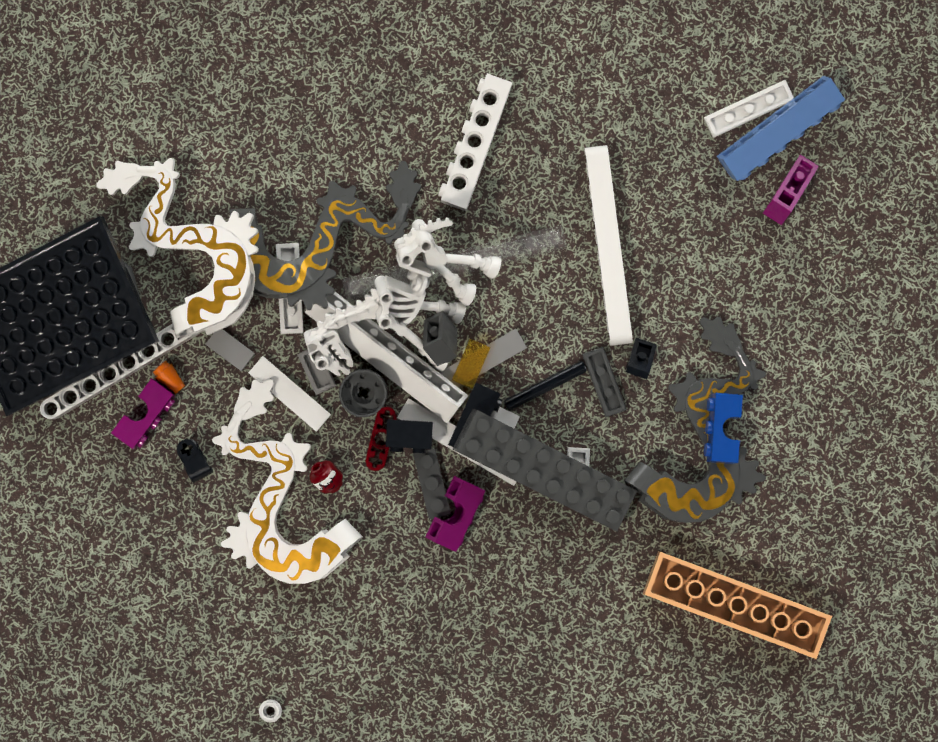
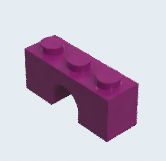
(134, 432)
(451, 531)

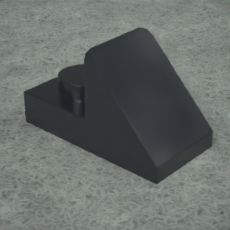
(641, 358)

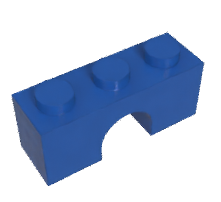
(719, 447)

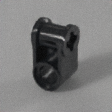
(196, 463)

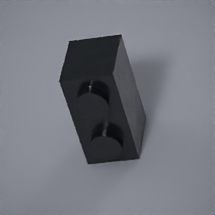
(408, 434)

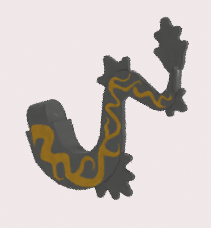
(308, 275)
(722, 481)

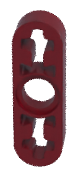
(383, 457)

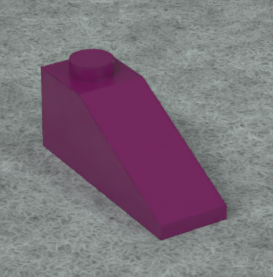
(790, 190)

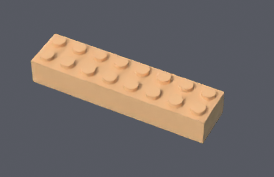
(737, 605)

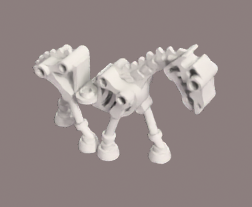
(397, 302)

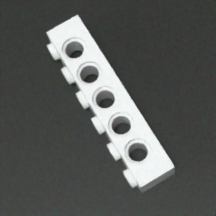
(500, 90)

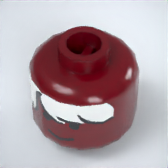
(326, 477)

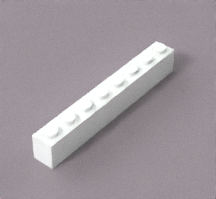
(395, 361)

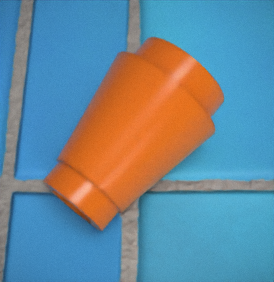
(169, 377)

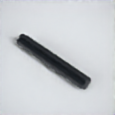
(545, 385)

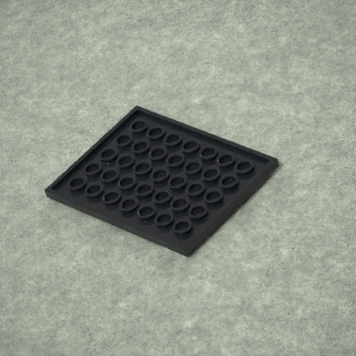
(67, 315)

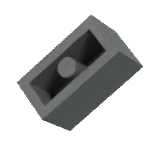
(440, 338)

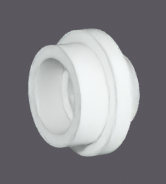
(270, 703)

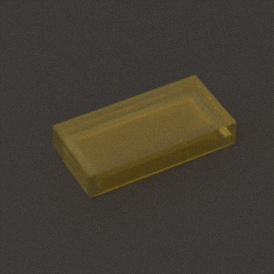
(471, 363)

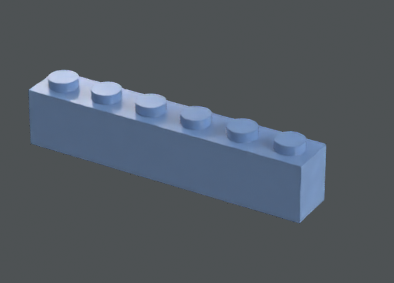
(780, 128)

